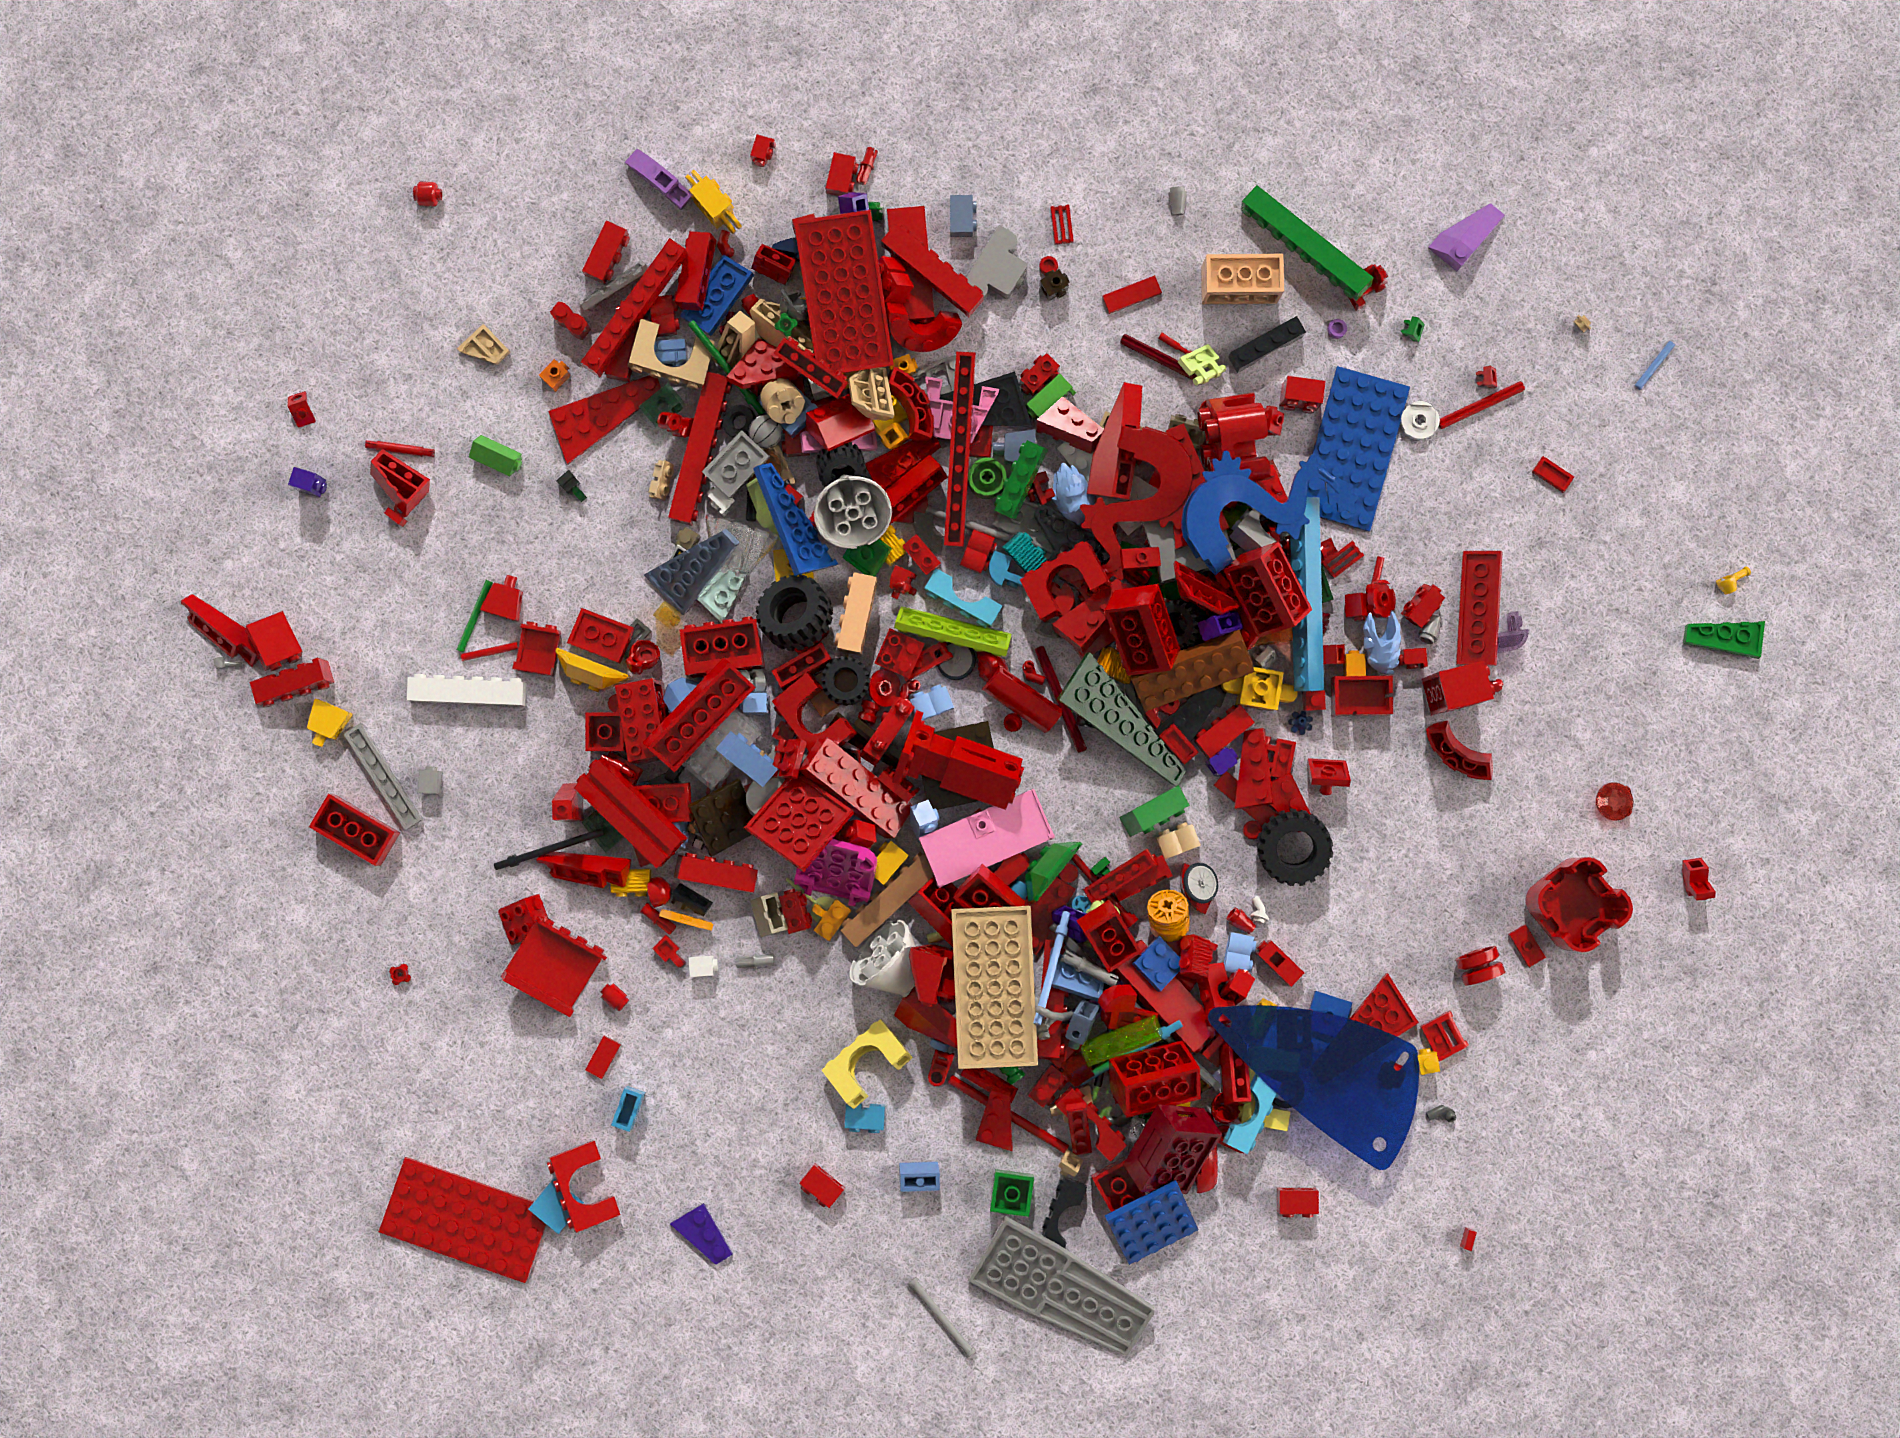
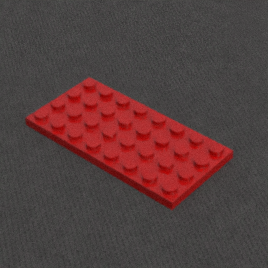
(844, 291)
(463, 1220)

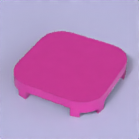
(840, 871)

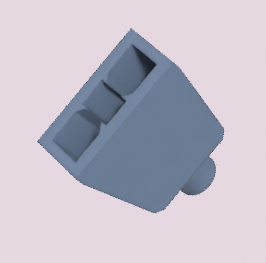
(1012, 444)
(1081, 1023)

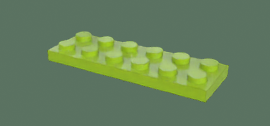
(952, 631)

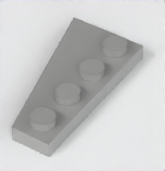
(614, 285)

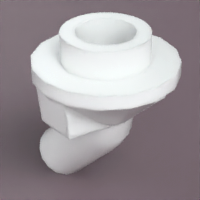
(1259, 916)

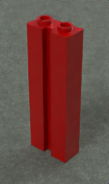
(920, 299)
(630, 812)
(1171, 1003)

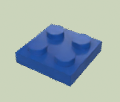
(1158, 963)

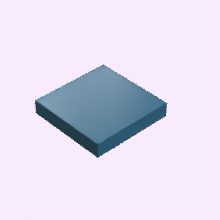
(548, 1208)

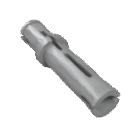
(1089, 968)

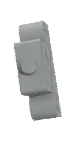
(997, 266)

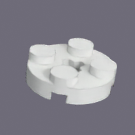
(1427, 413)

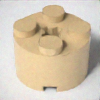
(782, 401)

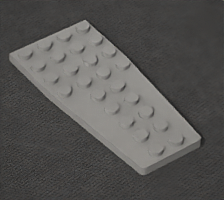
(1060, 1288)

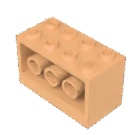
(1242, 278)

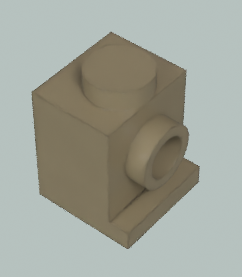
(687, 538)

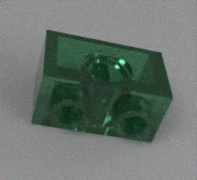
(663, 395)

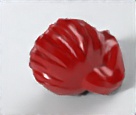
(642, 656)
(989, 664)

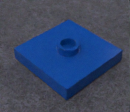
(1330, 1004)

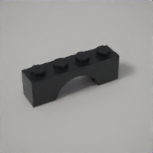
(1265, 344)
(1069, 1194)

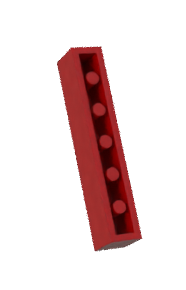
(932, 270)
(1052, 1047)

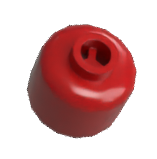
(427, 194)

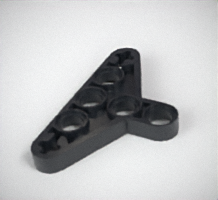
(1058, 538)

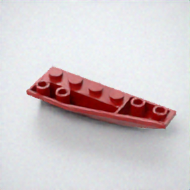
(1111, 466)

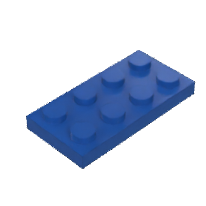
(724, 288)

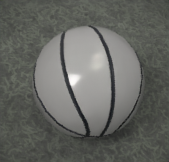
(765, 431)

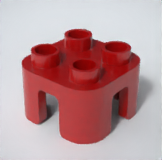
(1233, 426)
(1577, 904)

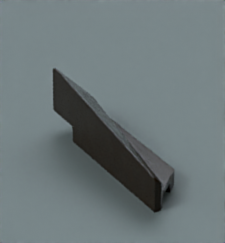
(862, 737)

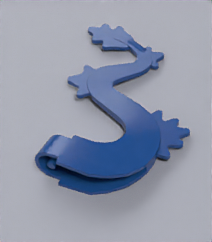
(1229, 484)

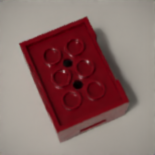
(1172, 1148)

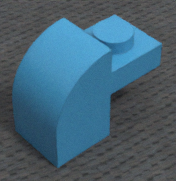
(999, 571)

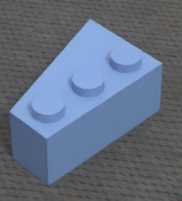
(747, 758)

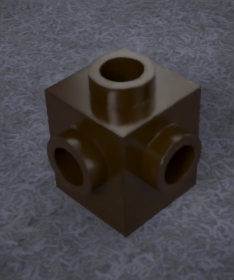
(1054, 284)

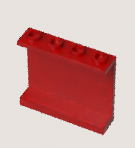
(553, 965)

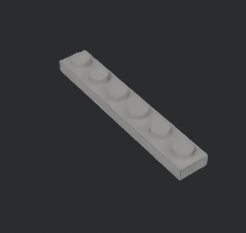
(383, 776)

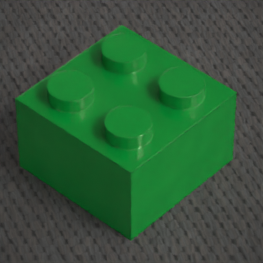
(1011, 1192)

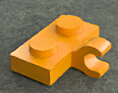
(831, 919)

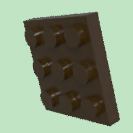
(722, 817)

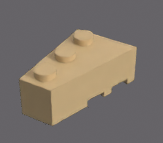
(736, 338)

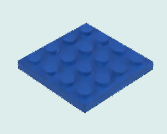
(1151, 1222)

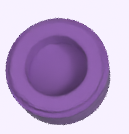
(1337, 328)

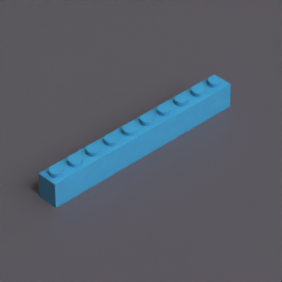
(1309, 631)

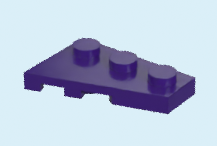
(703, 1233)

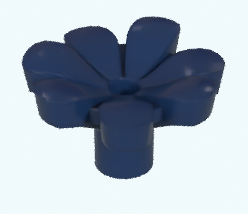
(1297, 725)

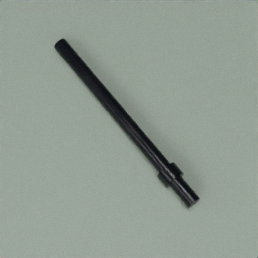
(514, 860)

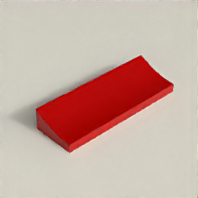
(699, 714)

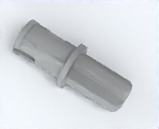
(754, 961)

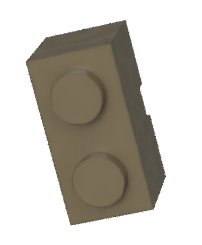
(768, 914)

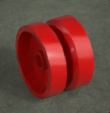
(1479, 964)

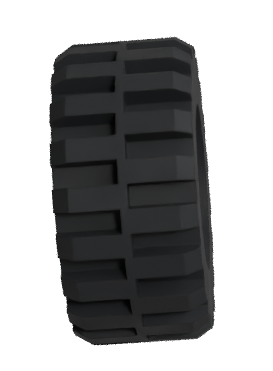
(780, 598)
(1302, 871)

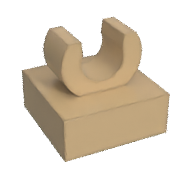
(1070, 1164)

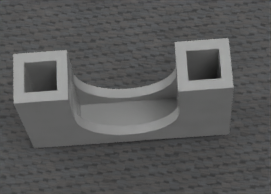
(1249, 532)

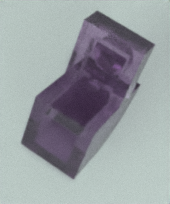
(1515, 636)

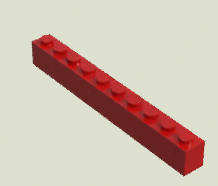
(960, 448)

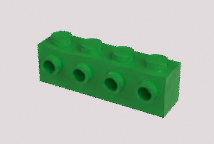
(1020, 480)

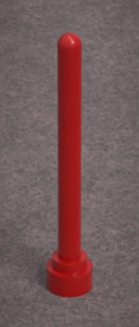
(1128, 918)

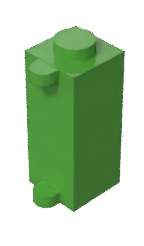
(1048, 396)
(495, 455)

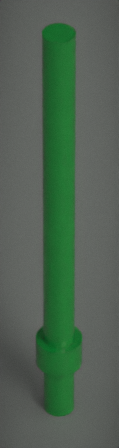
(750, 397)

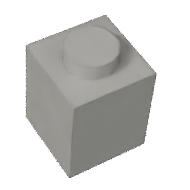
(430, 780)

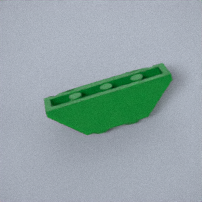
(1047, 867)

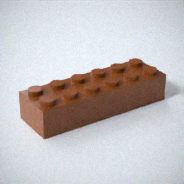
(1195, 671)

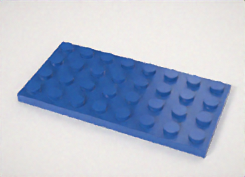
(1357, 441)

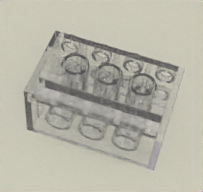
(712, 766)

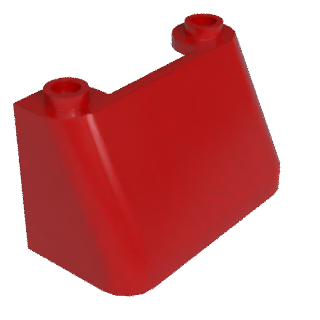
(933, 973)

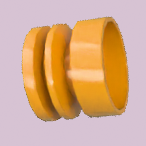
(1168, 915)

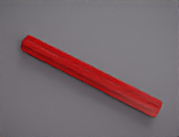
(1481, 404)

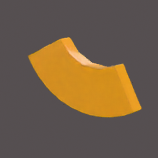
(700, 923)

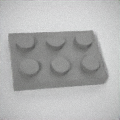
(735, 464)

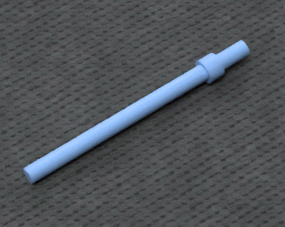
(1061, 932)

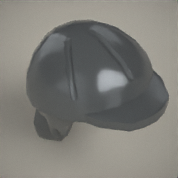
(793, 306)

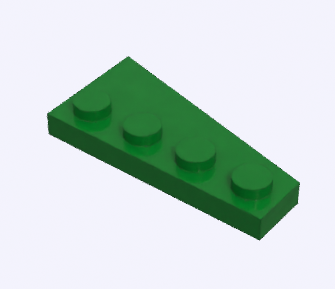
(1727, 637)

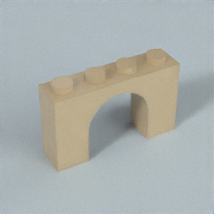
(644, 359)

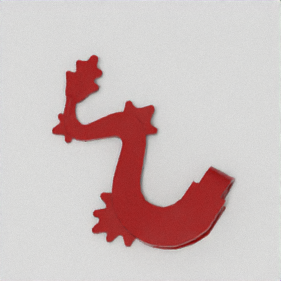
(1166, 504)

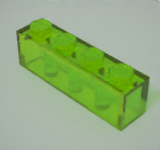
(1122, 1040)

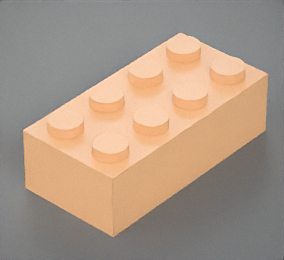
(857, 614)

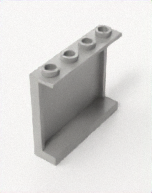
(1164, 539)

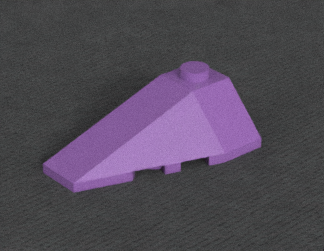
(1463, 238)

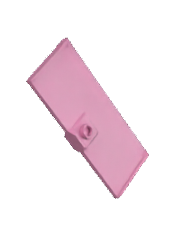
(986, 838)

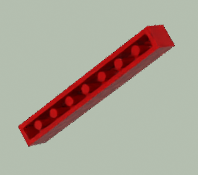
(634, 308)
(699, 448)

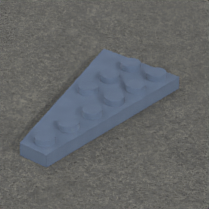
(690, 572)

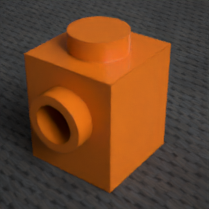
(555, 374)

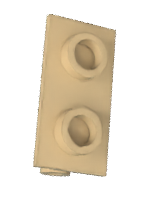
(663, 471)

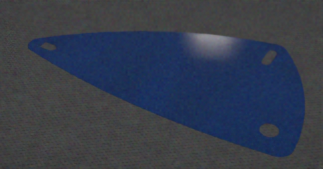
(1330, 1073)

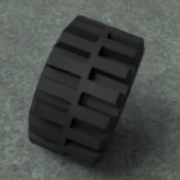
(845, 454)
(1193, 616)
(833, 669)

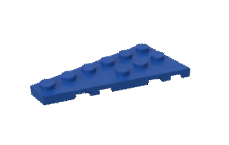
(793, 526)

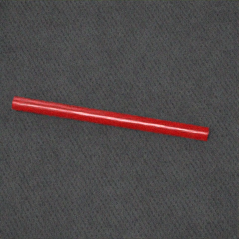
(1015, 1118)

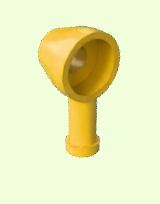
(1730, 584)

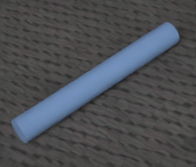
(1654, 365)

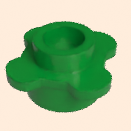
(786, 329)

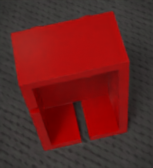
(1361, 695)

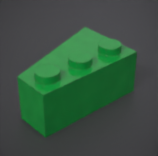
(1155, 811)

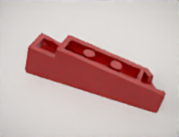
(220, 629)
(587, 869)

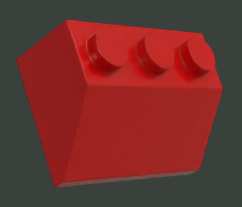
(837, 423)

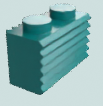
(1024, 552)

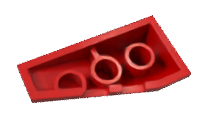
(930, 1021)

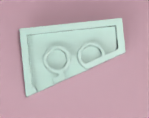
(721, 594)

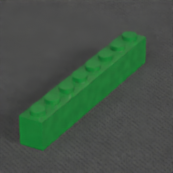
(1306, 243)

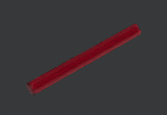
(1056, 690)

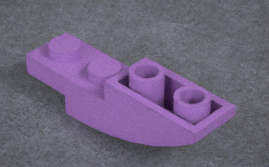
(659, 178)

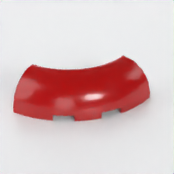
(914, 402)
(1456, 755)
(1208, 1174)

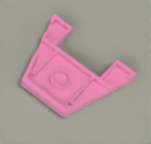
(943, 409)

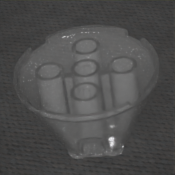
(752, 547)

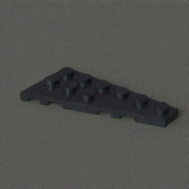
(1008, 406)

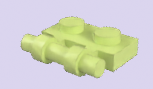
(1199, 360)

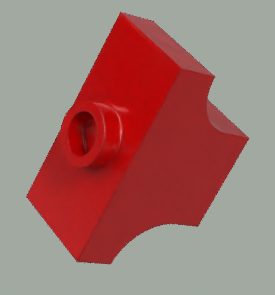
(1140, 558)

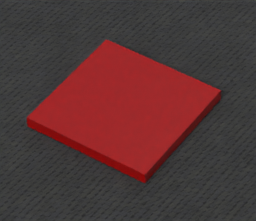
(799, 821)

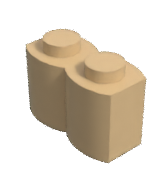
(1178, 840)

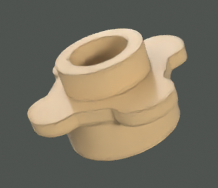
(1582, 323)

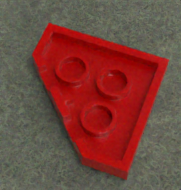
(760, 366)

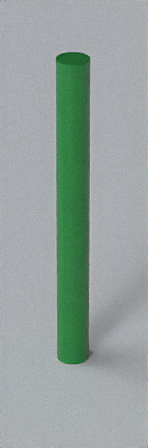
(474, 616)

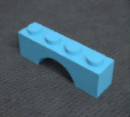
(984, 610)
(1243, 1135)

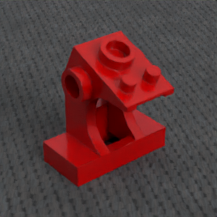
(1378, 284)

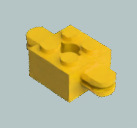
(712, 202)
(1261, 690)

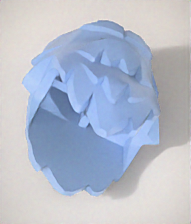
(1070, 493)
(1382, 651)

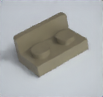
(1192, 427)

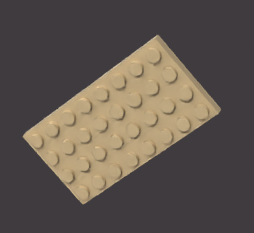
(994, 987)

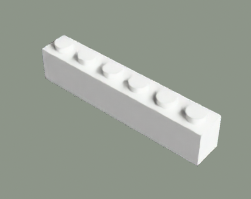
(466, 691)

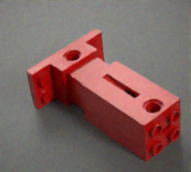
(959, 765)

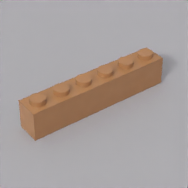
(887, 901)

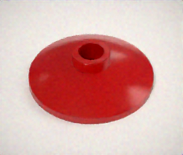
(890, 685)

